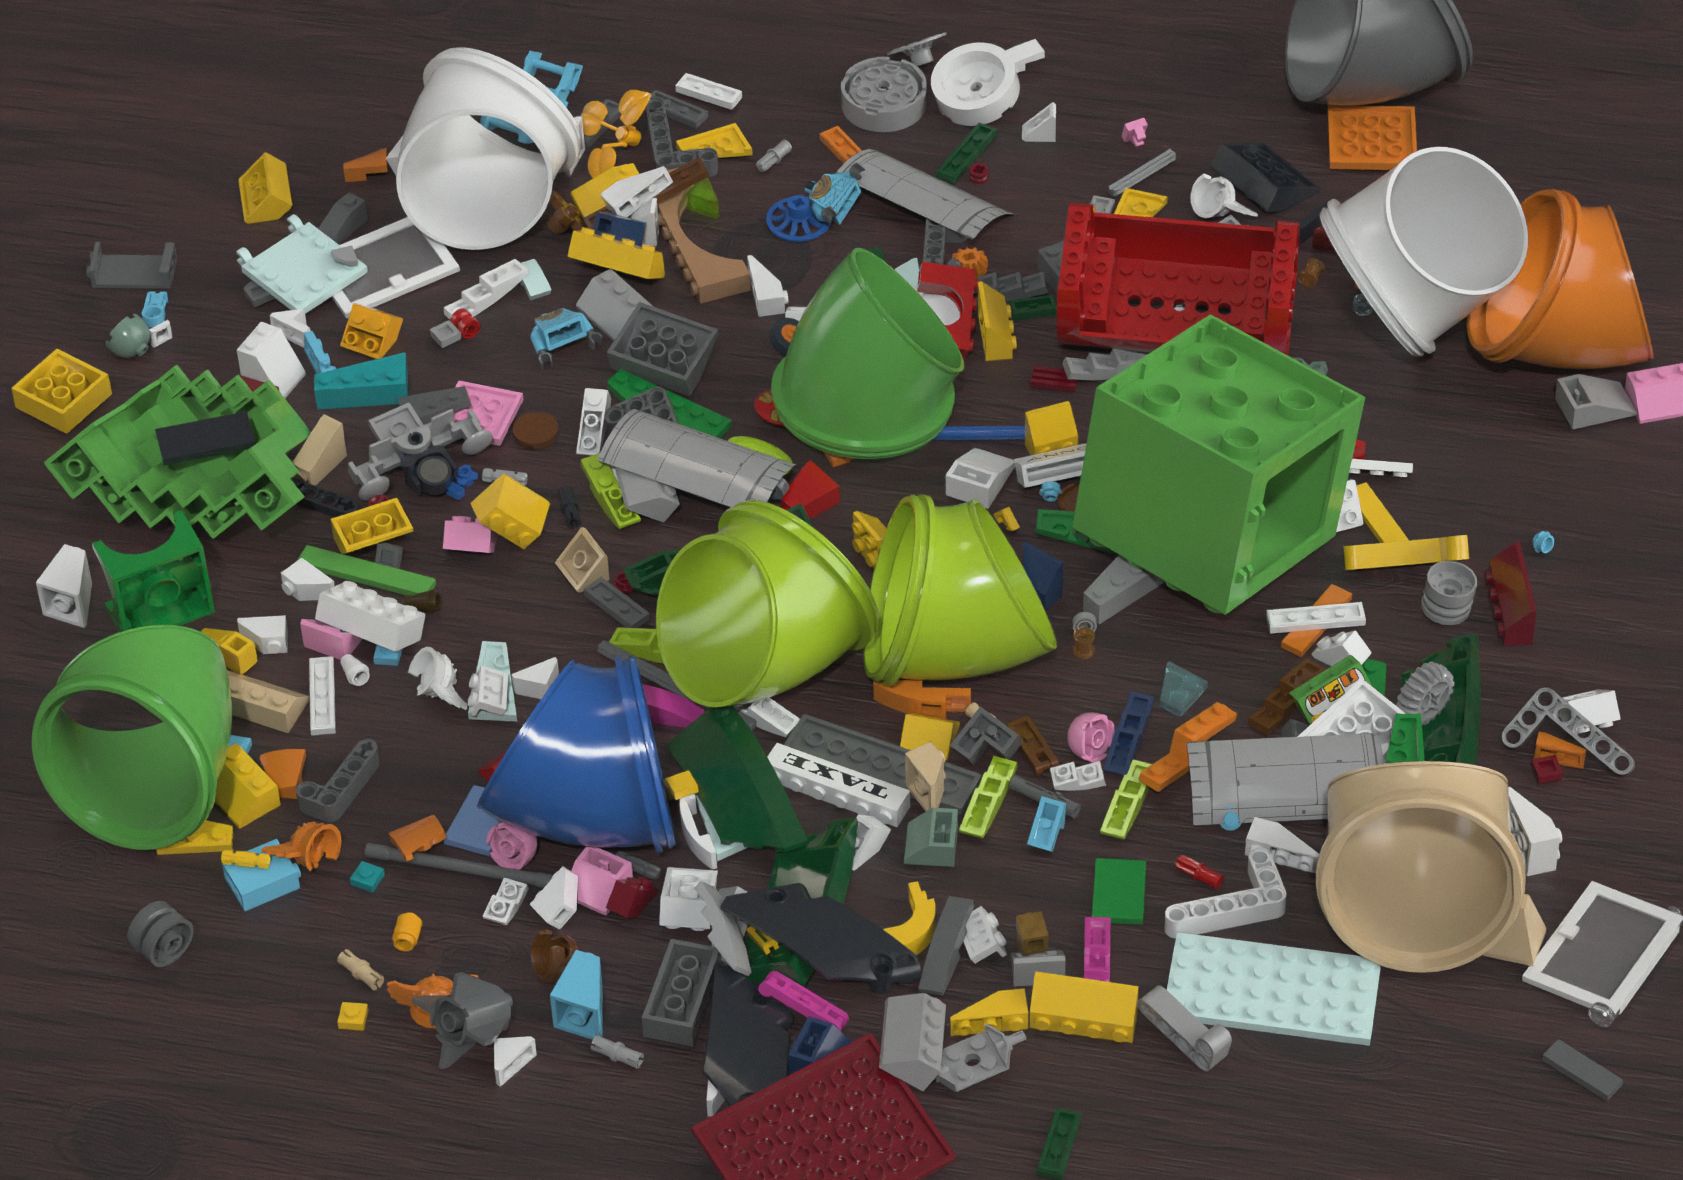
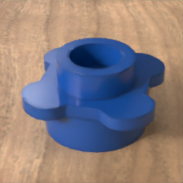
(466, 476)

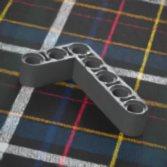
(662, 145)
(651, 401)

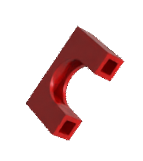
(959, 286)

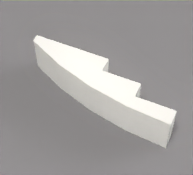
(1023, 54)
(490, 289)
(770, 716)

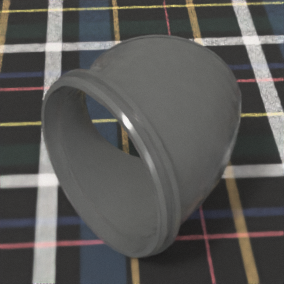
(1373, 49)

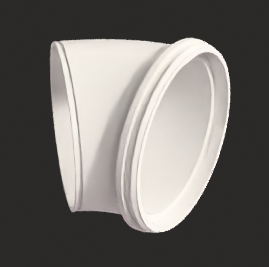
(464, 179)
(1430, 242)

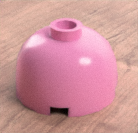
(1090, 736)
(511, 846)

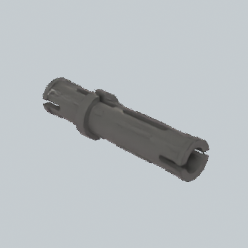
(1035, 792)

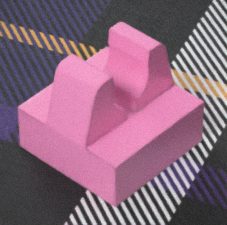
(1135, 132)

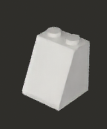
(269, 356)
(66, 587)

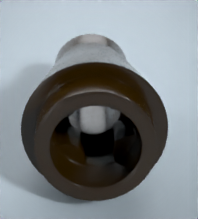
(425, 601)

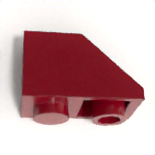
(631, 896)

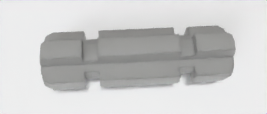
(489, 475)

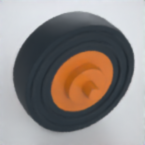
(782, 333)

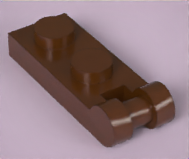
(1033, 745)

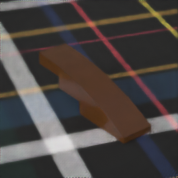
(1279, 704)

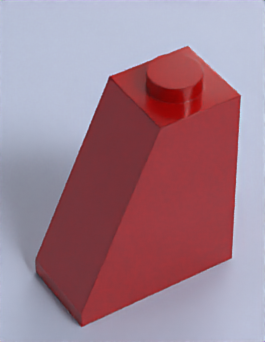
(813, 490)

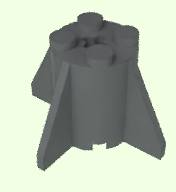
(467, 1016)

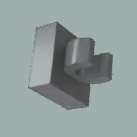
(389, 555)

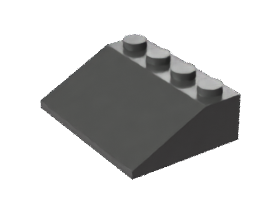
(663, 348)

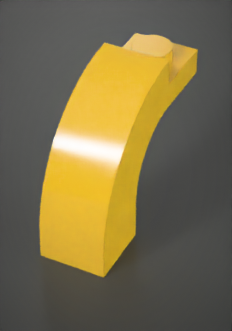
(920, 928)

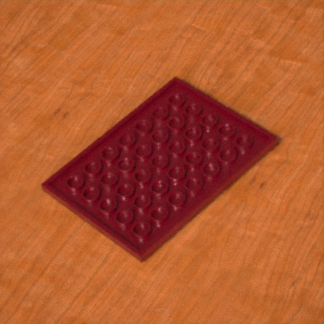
(828, 1124)

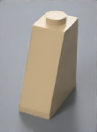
(321, 451)

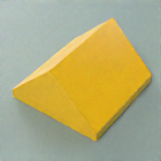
(923, 729)

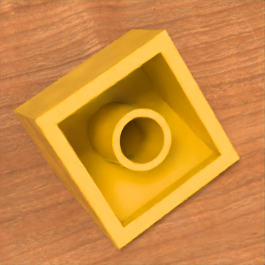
(1050, 428)

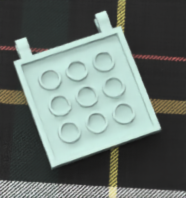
(300, 267)

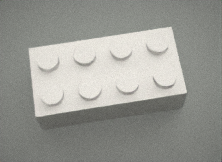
(370, 616)

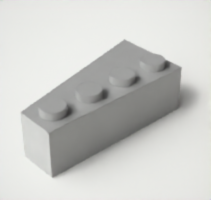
(1118, 588)

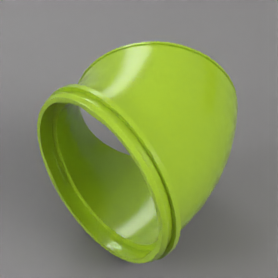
(951, 597)
(759, 607)

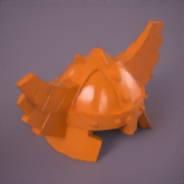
(309, 844)
(428, 986)

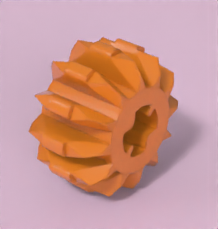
(972, 259)

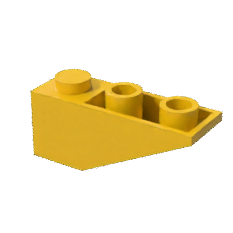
(237, 649)
(1002, 1010)

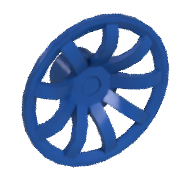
(797, 212)

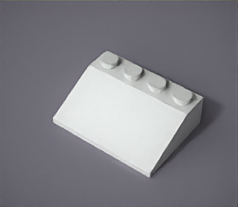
(1358, 712)

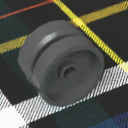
(160, 933)

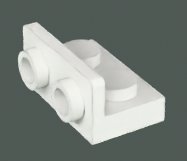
(488, 691)
(982, 935)

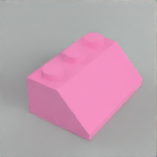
(1656, 392)

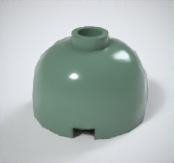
(129, 338)

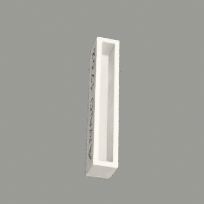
(1050, 465)

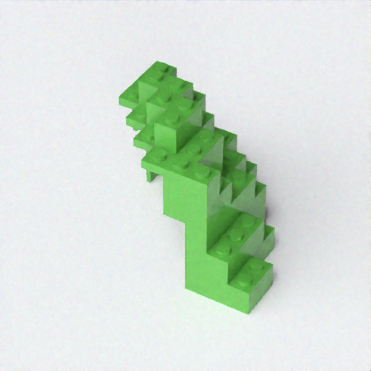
(126, 471)

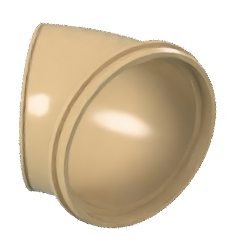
(1420, 863)

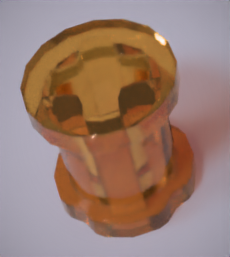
(1310, 274)
(1084, 641)

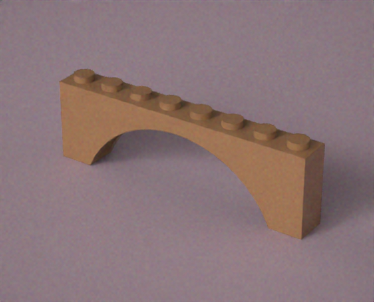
(708, 274)

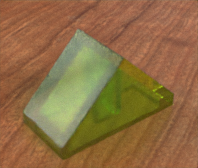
(703, 199)

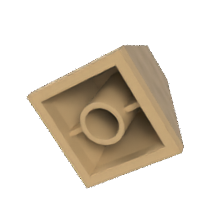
(1523, 938)

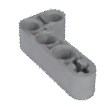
(1181, 1027)

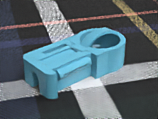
(155, 307)

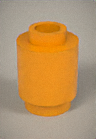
(406, 931)

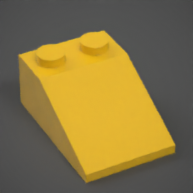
(588, 196)

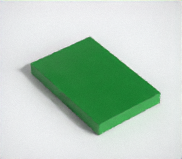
(1119, 890)

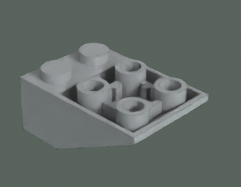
(1592, 400)

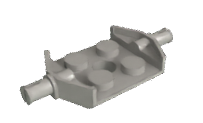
(988, 1047)

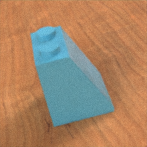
(579, 997)

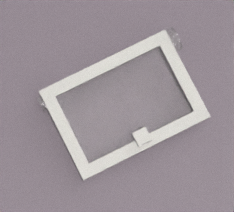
(397, 262)
(1604, 951)

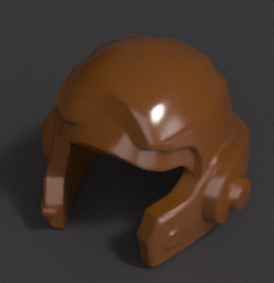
(551, 955)

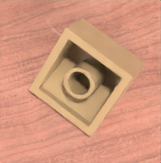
(925, 775)

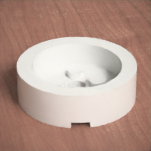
(966, 68)

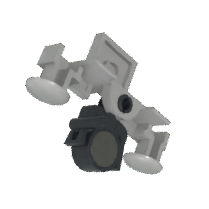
(403, 432)

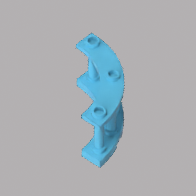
(568, 83)

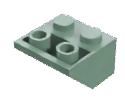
(932, 838)

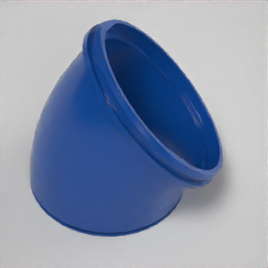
(586, 764)

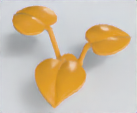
(631, 107)

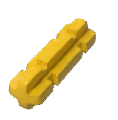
(246, 859)

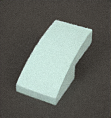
(535, 282)

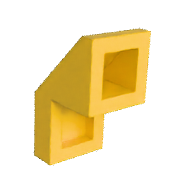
(680, 785)

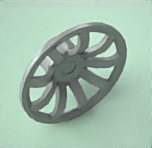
(921, 54)

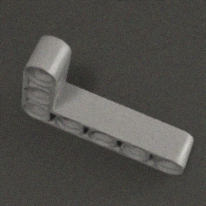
(1571, 727)

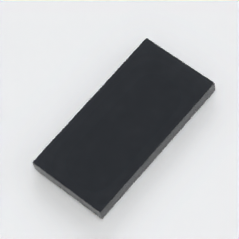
(205, 438)

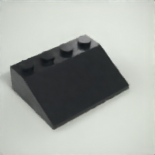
(1263, 175)

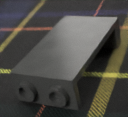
(132, 270)

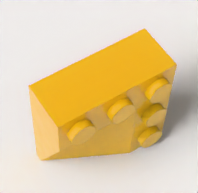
(61, 391)

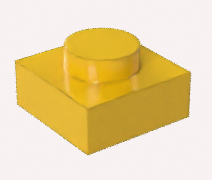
(353, 1016)

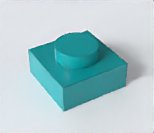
(367, 876)

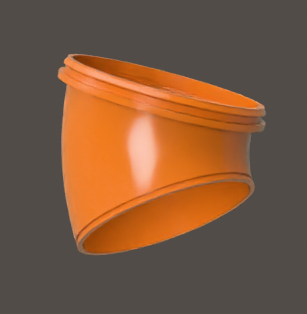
(1571, 297)

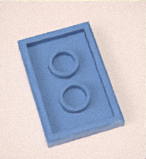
(471, 826)

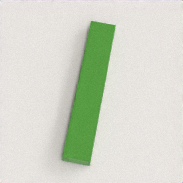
(367, 572)

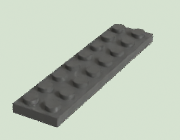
(875, 758)

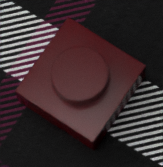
(1547, 769)

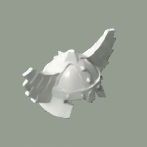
(1215, 198)
(437, 676)

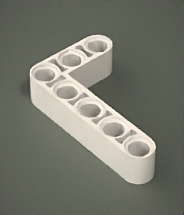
(1234, 909)

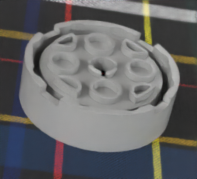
(882, 110)

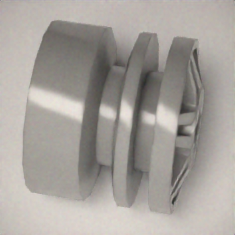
(1448, 592)

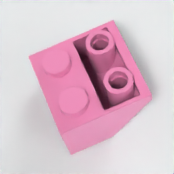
(468, 535)
(596, 875)

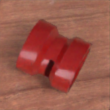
(465, 323)

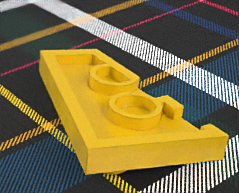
(208, 838)

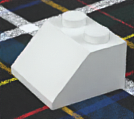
(1596, 705)

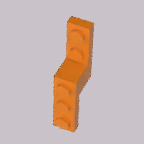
(1195, 730)

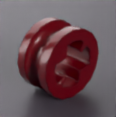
(979, 168)

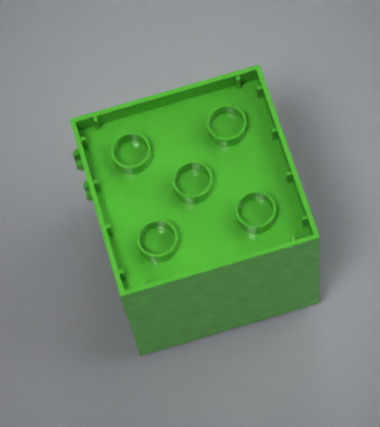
(1217, 463)

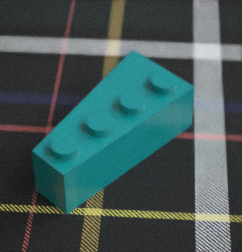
(363, 384)

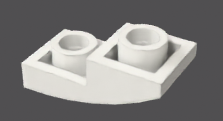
(1072, 778)
(506, 902)

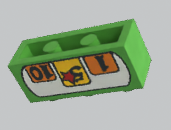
(1327, 687)

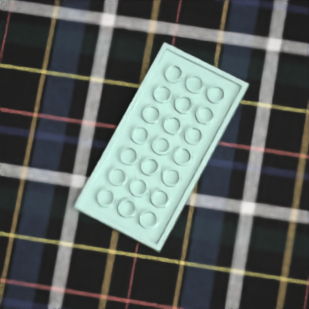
(1275, 988)

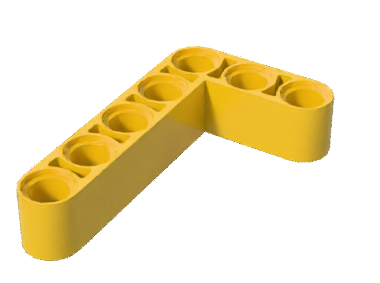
(1406, 552)

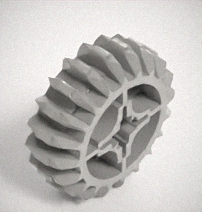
(1426, 691)

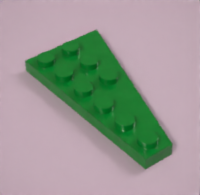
(626, 385)

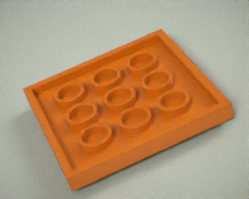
(1370, 136)

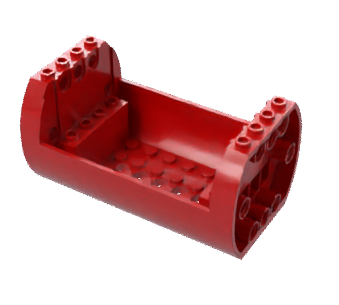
(1172, 262)

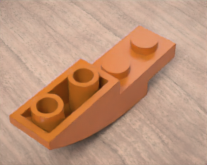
(911, 698)

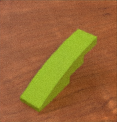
(638, 642)
(988, 797)
(1126, 802)

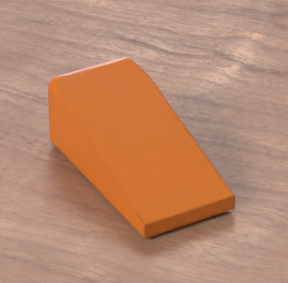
(1566, 752)

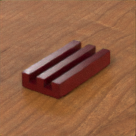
(1052, 379)

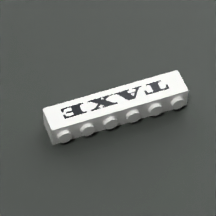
(839, 785)

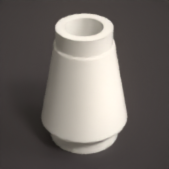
(355, 671)

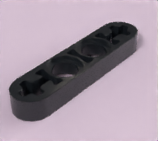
(341, 506)

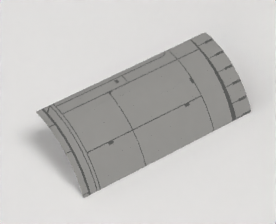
(923, 193)
(691, 460)
(1273, 775)

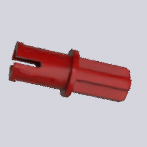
(1199, 872)

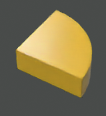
(1006, 516)

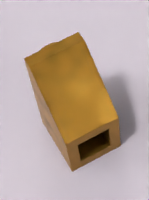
(1031, 933)

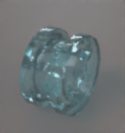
(1359, 309)

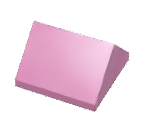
(327, 638)

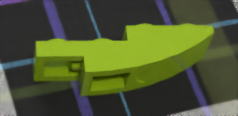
(608, 492)

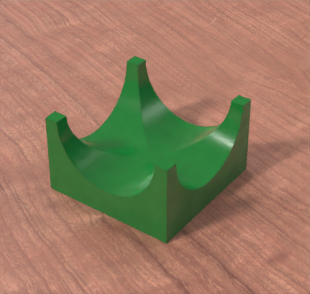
(158, 585)

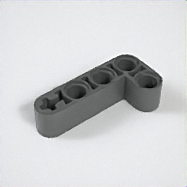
(935, 241)
(335, 797)

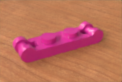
(802, 999)

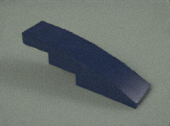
(1129, 733)

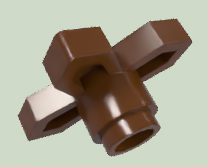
(565, 215)

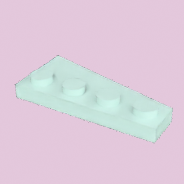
(495, 656)

